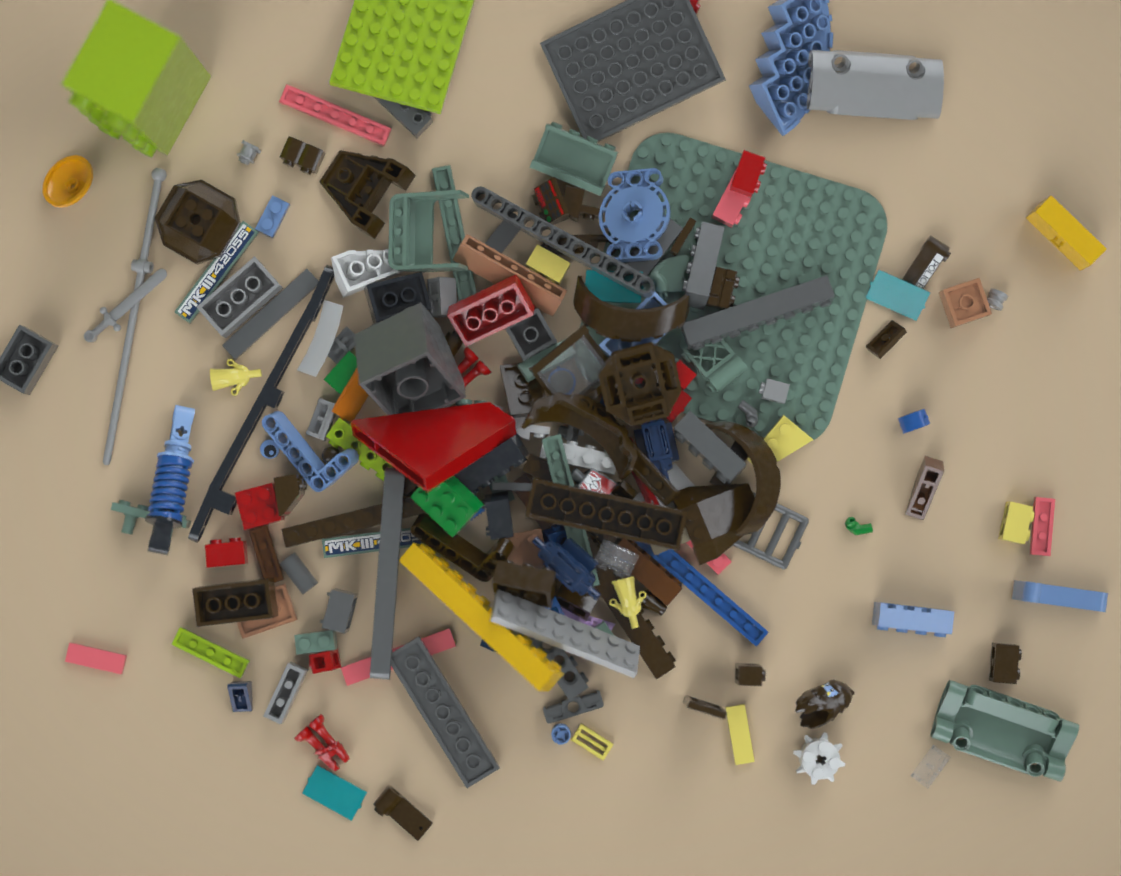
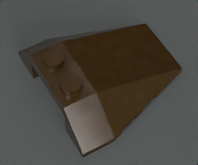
(714, 516)

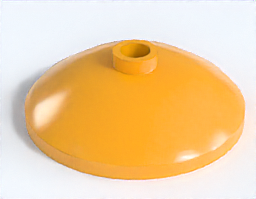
(67, 181)

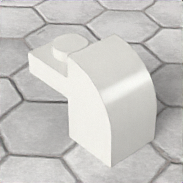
(539, 431)

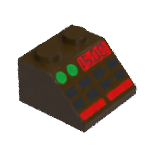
(550, 202)
(289, 492)

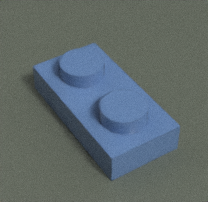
(272, 216)

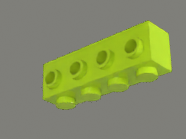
(342, 436)

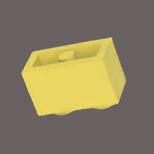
(548, 264)
(1016, 522)

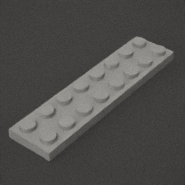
(565, 633)

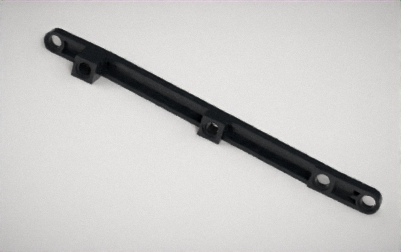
(270, 396)

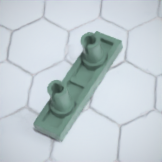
(132, 513)

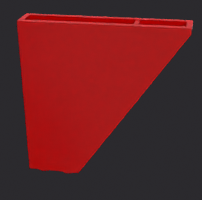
(435, 442)

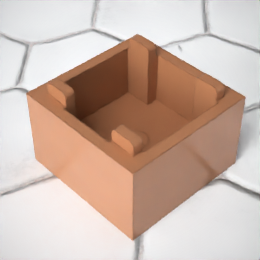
(965, 303)

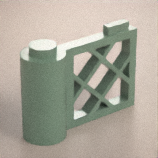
(722, 373)

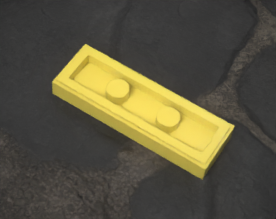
(739, 734)

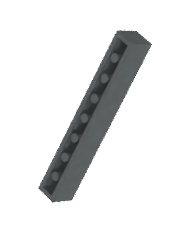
(758, 312)

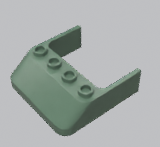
(412, 231)

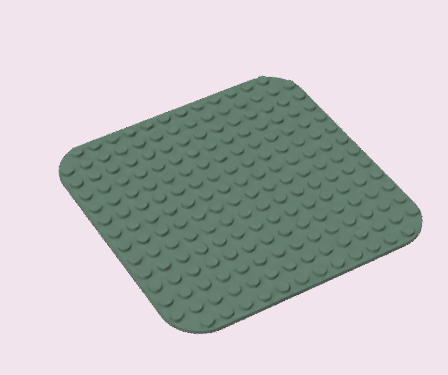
(786, 236)

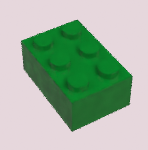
(449, 504)

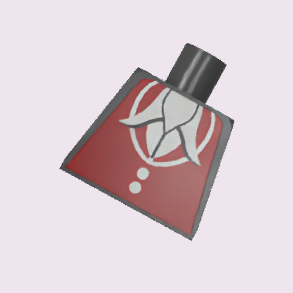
(593, 481)

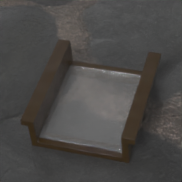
(572, 366)

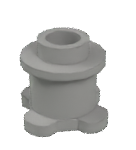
(248, 153)

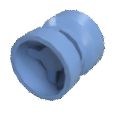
(559, 736)

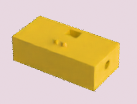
(1066, 233)

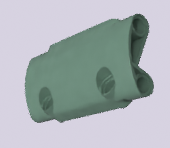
(1004, 730)

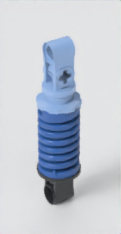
(170, 482)

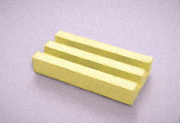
(593, 733)

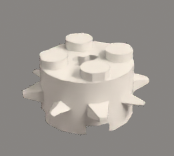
(822, 747)

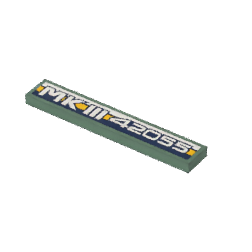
(216, 272)
(362, 543)

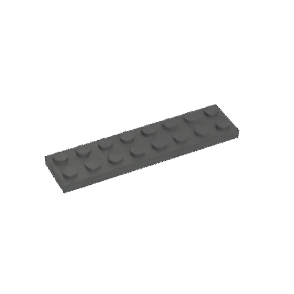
(443, 712)

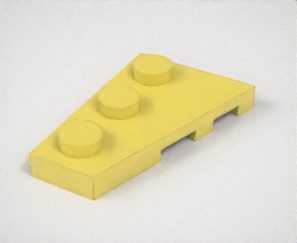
(785, 438)

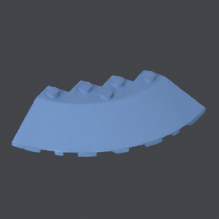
(785, 67)

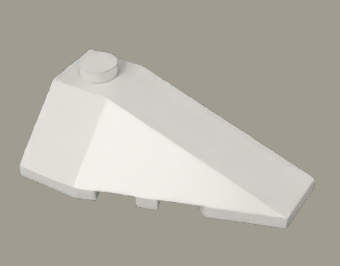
(360, 268)

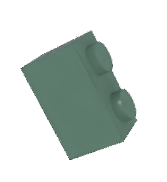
(315, 642)

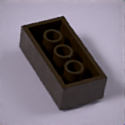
(235, 602)

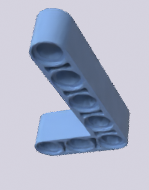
(306, 454)
(1059, 596)

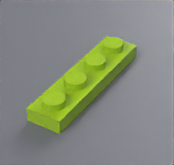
(210, 652)

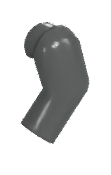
(750, 414)

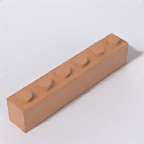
(498, 267)

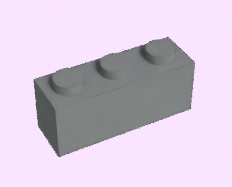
(285, 692)

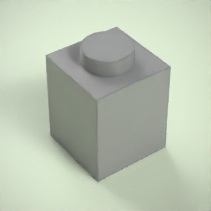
(774, 391)

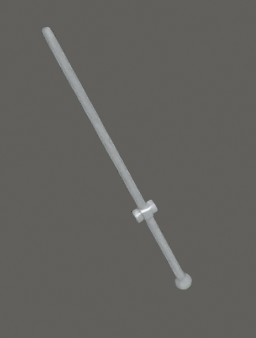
(142, 267)

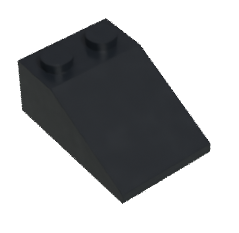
(395, 295)

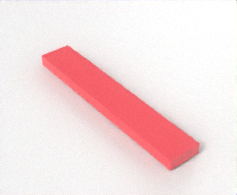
(335, 115)
(361, 669)

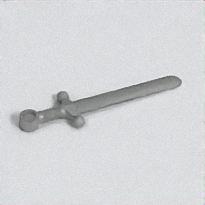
(125, 305)

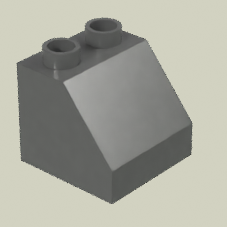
(408, 363)

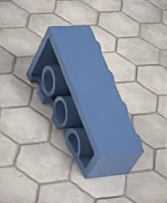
(912, 618)

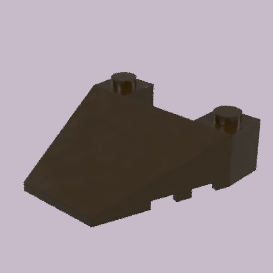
(359, 184)

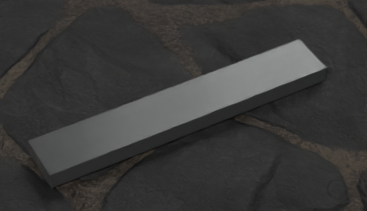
(271, 314)

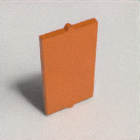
(351, 399)

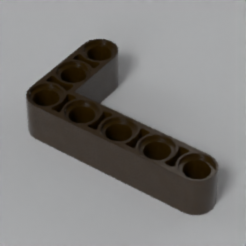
(459, 550)

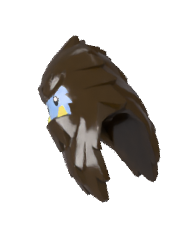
(823, 703)

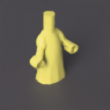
(236, 376)
(629, 604)

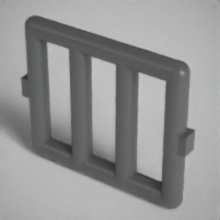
(795, 543)

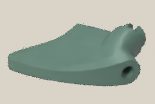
(669, 275)

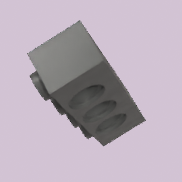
(570, 687)

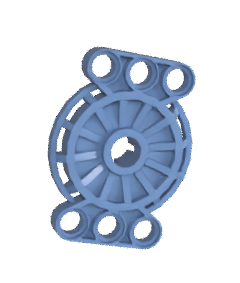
(647, 224)

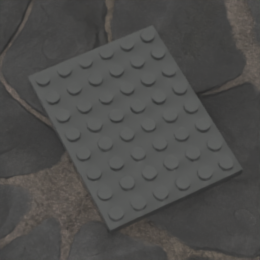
(631, 64)

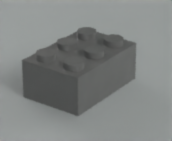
(25, 359)

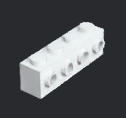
(586, 457)

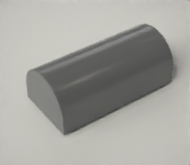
(298, 573)

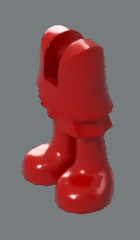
(479, 369)
(324, 753)

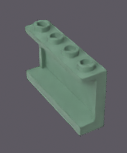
(574, 158)

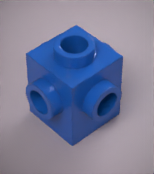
(555, 533)

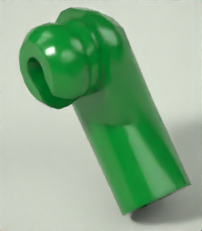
(857, 529)

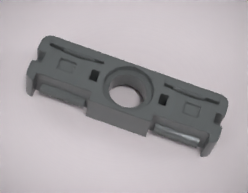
(560, 711)

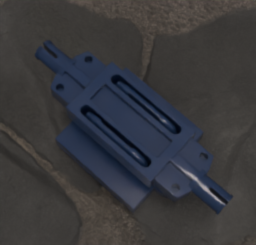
(658, 444)
(571, 565)

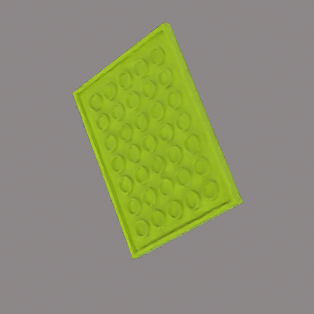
(402, 50)

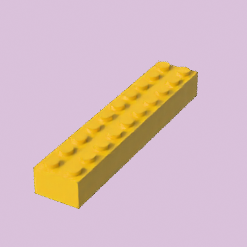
(476, 613)

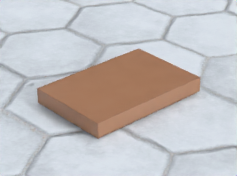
(285, 615)

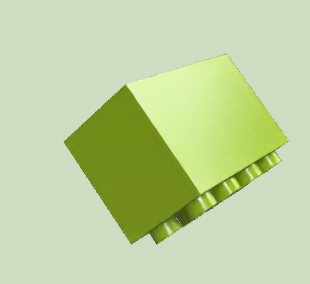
(135, 80)

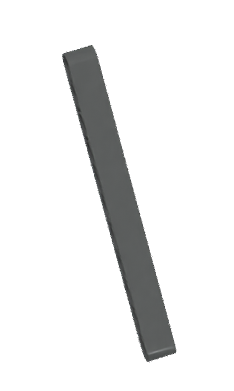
(569, 248)
(387, 574)

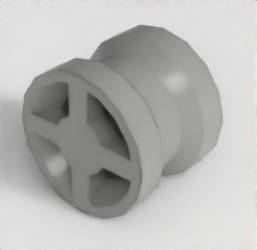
(996, 299)

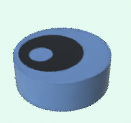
(269, 449)

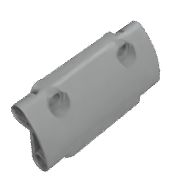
(875, 85)

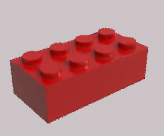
(490, 310)

